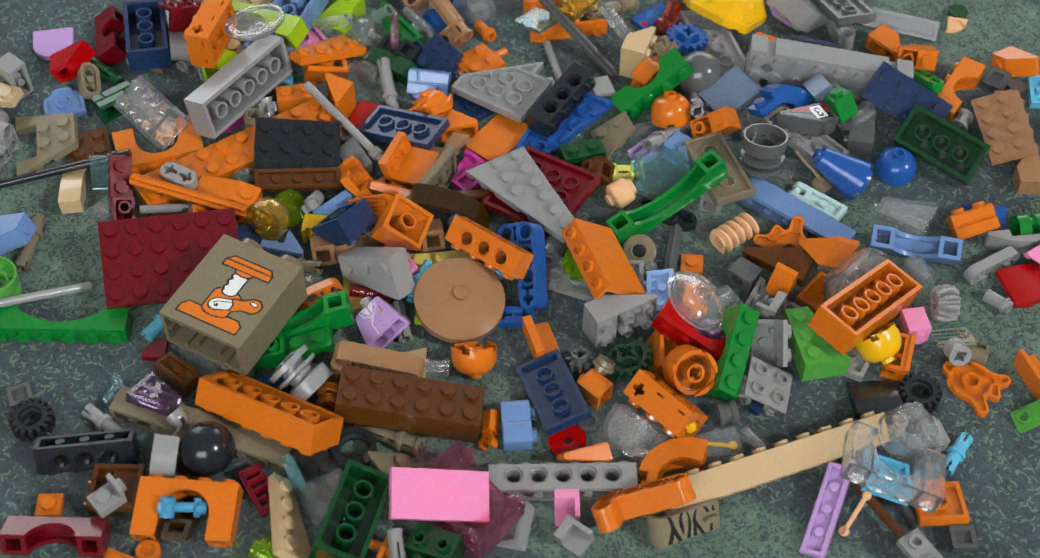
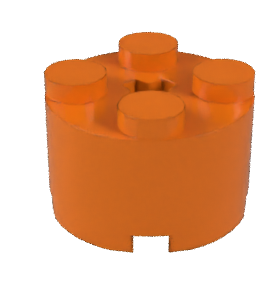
(689, 370)

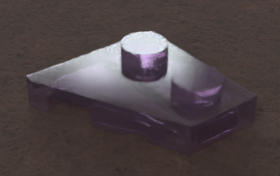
(154, 396)

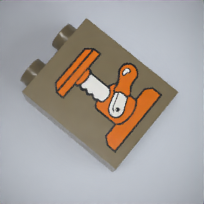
(234, 303)

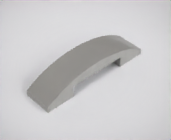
(1001, 239)

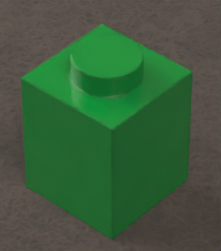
(842, 103)

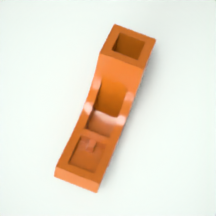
(673, 455)

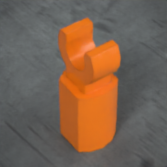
(489, 429)

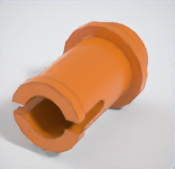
(487, 33)

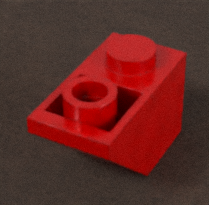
(67, 61)

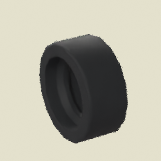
(350, 434)

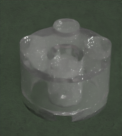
(907, 429)

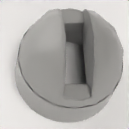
(177, 418)

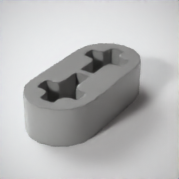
(180, 173)

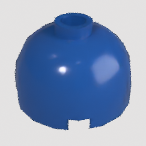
(895, 166)

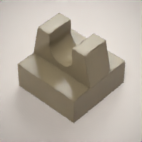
(663, 46)

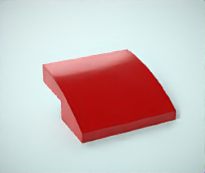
(1021, 284)

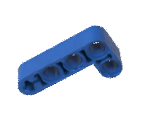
(532, 292)

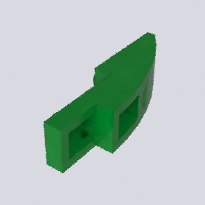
(317, 342)

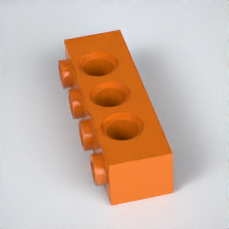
(517, 258)

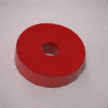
(573, 433)

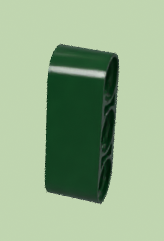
(399, 65)

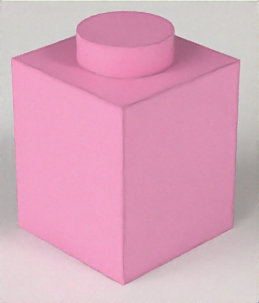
(915, 322)

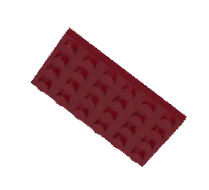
(154, 255)

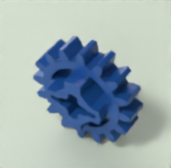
(688, 37)

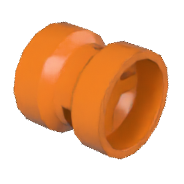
(327, 396)

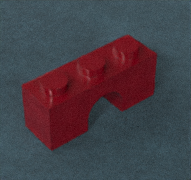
(109, 45)

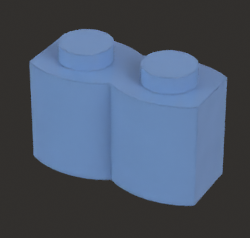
(517, 425)

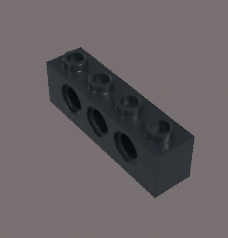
(561, 100)
(49, 448)

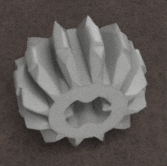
(945, 303)

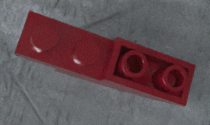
(119, 190)

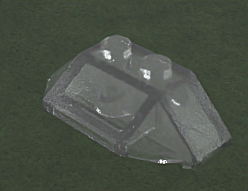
(852, 269)

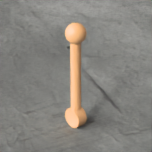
(844, 530)

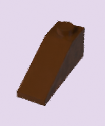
(791, 257)

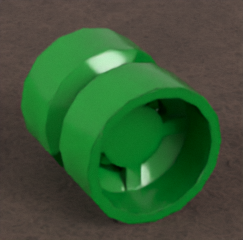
(1025, 224)

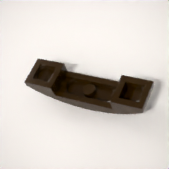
(451, 202)
(183, 524)

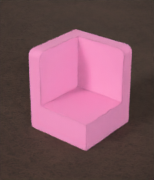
(566, 503)

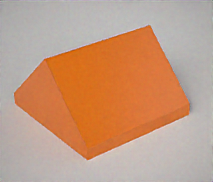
(316, 71)
(341, 94)
(829, 250)

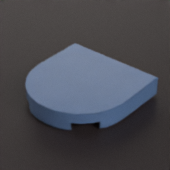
(65, 101)

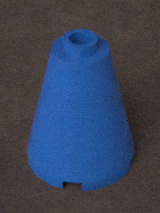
(843, 171)

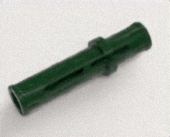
(107, 73)

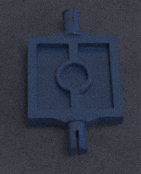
(438, 56)

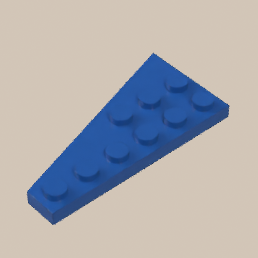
(580, 118)

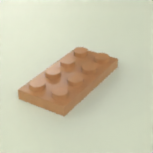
(1002, 127)

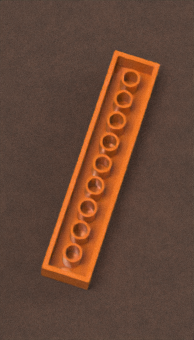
(228, 154)

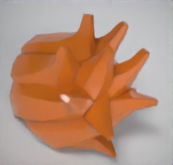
(433, 103)

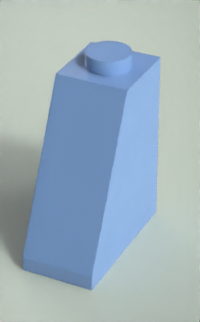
(15, 231)

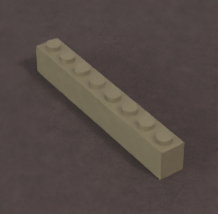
(249, 444)

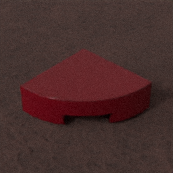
(155, 350)

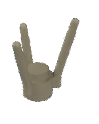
(820, 183)

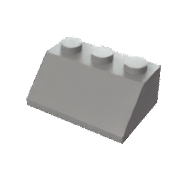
(801, 13)

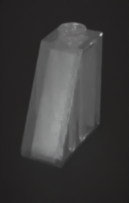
(905, 214)

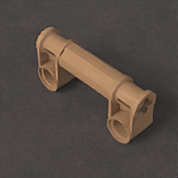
(456, 29)

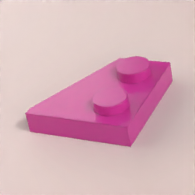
(460, 180)

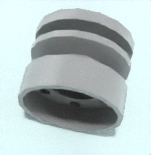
(301, 374)

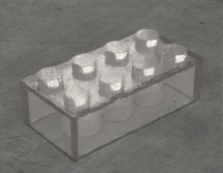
(151, 112)

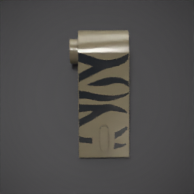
(672, 527)

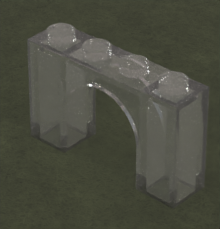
(864, 467)

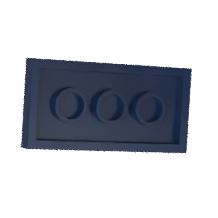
(898, 94)
(420, 128)
(553, 392)

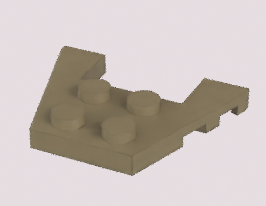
(54, 138)

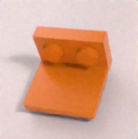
(404, 162)

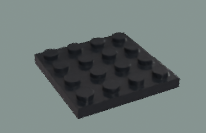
(296, 144)

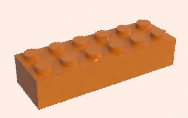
(864, 306)
(269, 411)

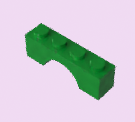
(672, 71)
(739, 326)

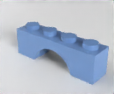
(933, 249)

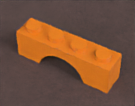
(964, 76)

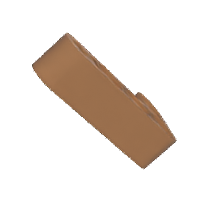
(373, 358)

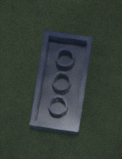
(146, 35)

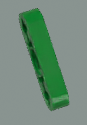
(928, 81)

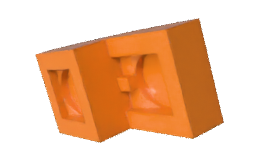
(350, 182)

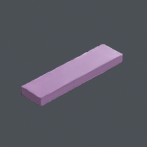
(825, 513)

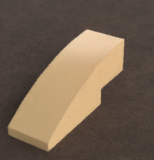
(72, 191)

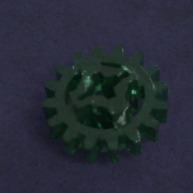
(628, 356)

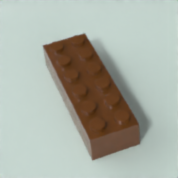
(409, 403)

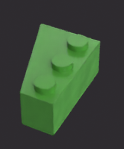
(811, 352)

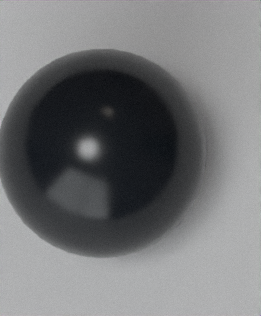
(207, 448)

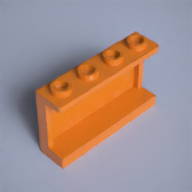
(601, 259)

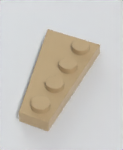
(287, 525)

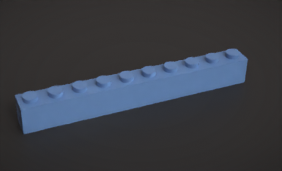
(781, 206)

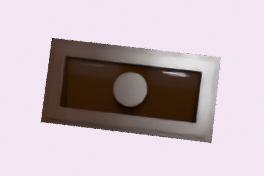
(177, 373)

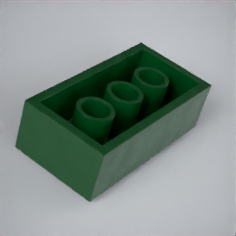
(941, 144)
(352, 513)

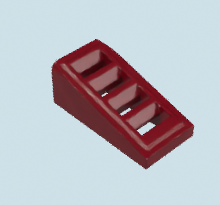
(251, 477)

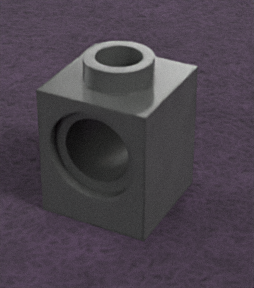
(743, 274)

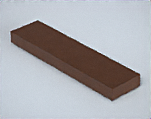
(298, 179)

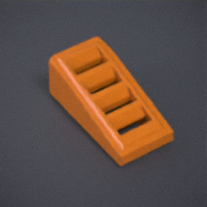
(589, 454)

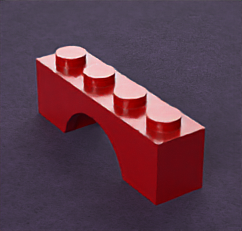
(673, 326)

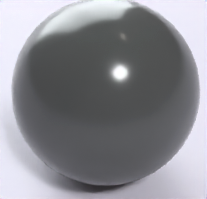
(706, 71)

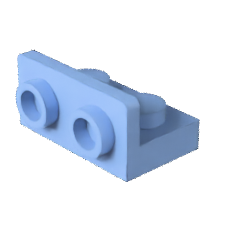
(657, 284)

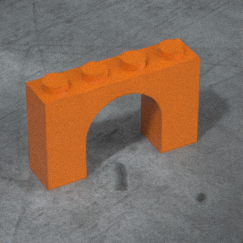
(145, 162)
(222, 498)

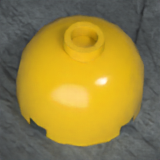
(881, 345)

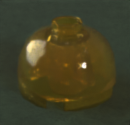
(269, 217)

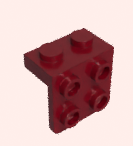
(180, 13)

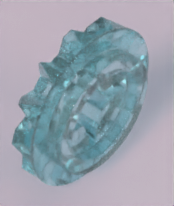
(293, 472)

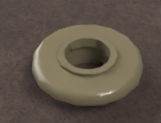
(640, 239)

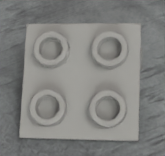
(768, 386)

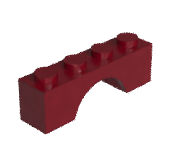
(26, 533)

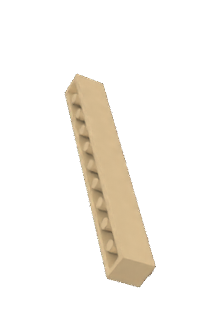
(774, 463)

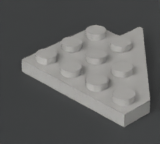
(505, 90)

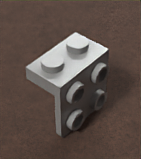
(771, 342)

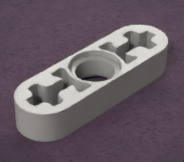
(990, 264)

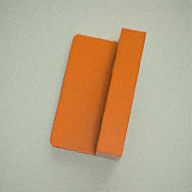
(539, 337)
(1029, 370)

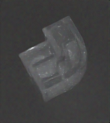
(632, 432)

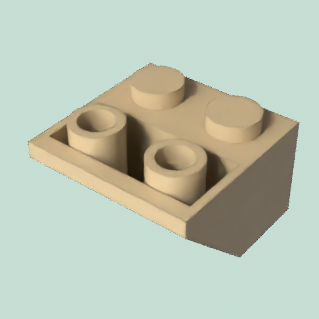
(635, 49)

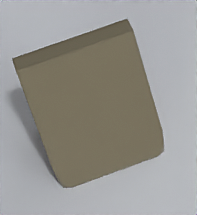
(980, 353)

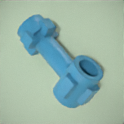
(168, 506)

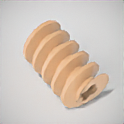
(734, 232)

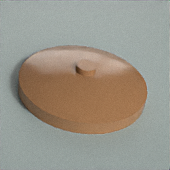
(459, 300)

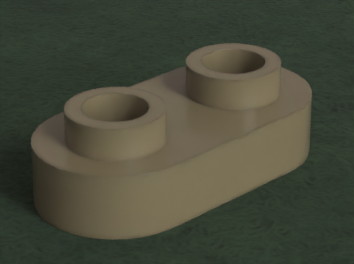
(91, 84)

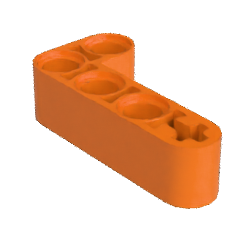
(640, 500)

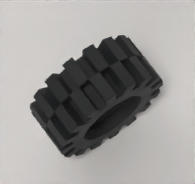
(924, 383)
(40, 408)

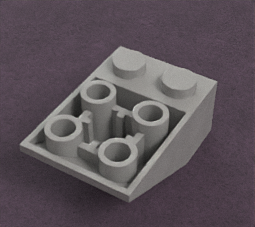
(617, 313)

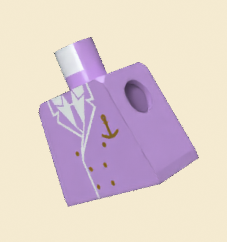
(379, 322)

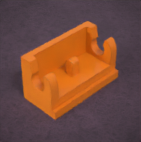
(901, 365)

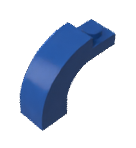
(777, 94)

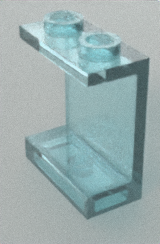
(659, 170)

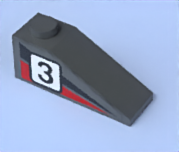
(808, 120)

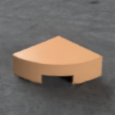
(955, 24)

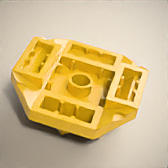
(732, 14)

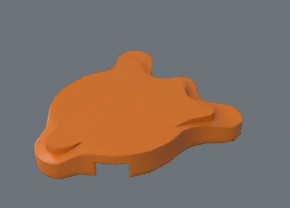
(782, 238)
(975, 385)

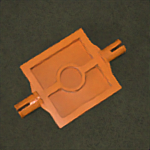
(481, 59)

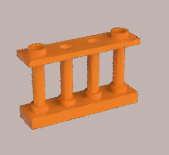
(592, 27)

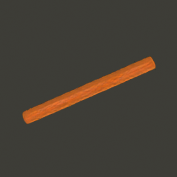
(186, 194)

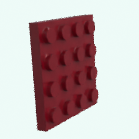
(568, 180)

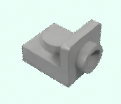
(773, 308)
(108, 497)

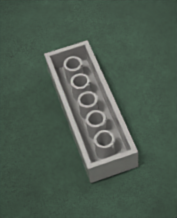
(238, 86)

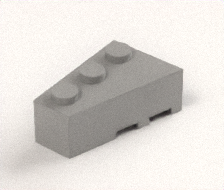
(379, 269)

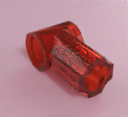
(669, 16)

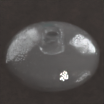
(255, 22)
(696, 299)

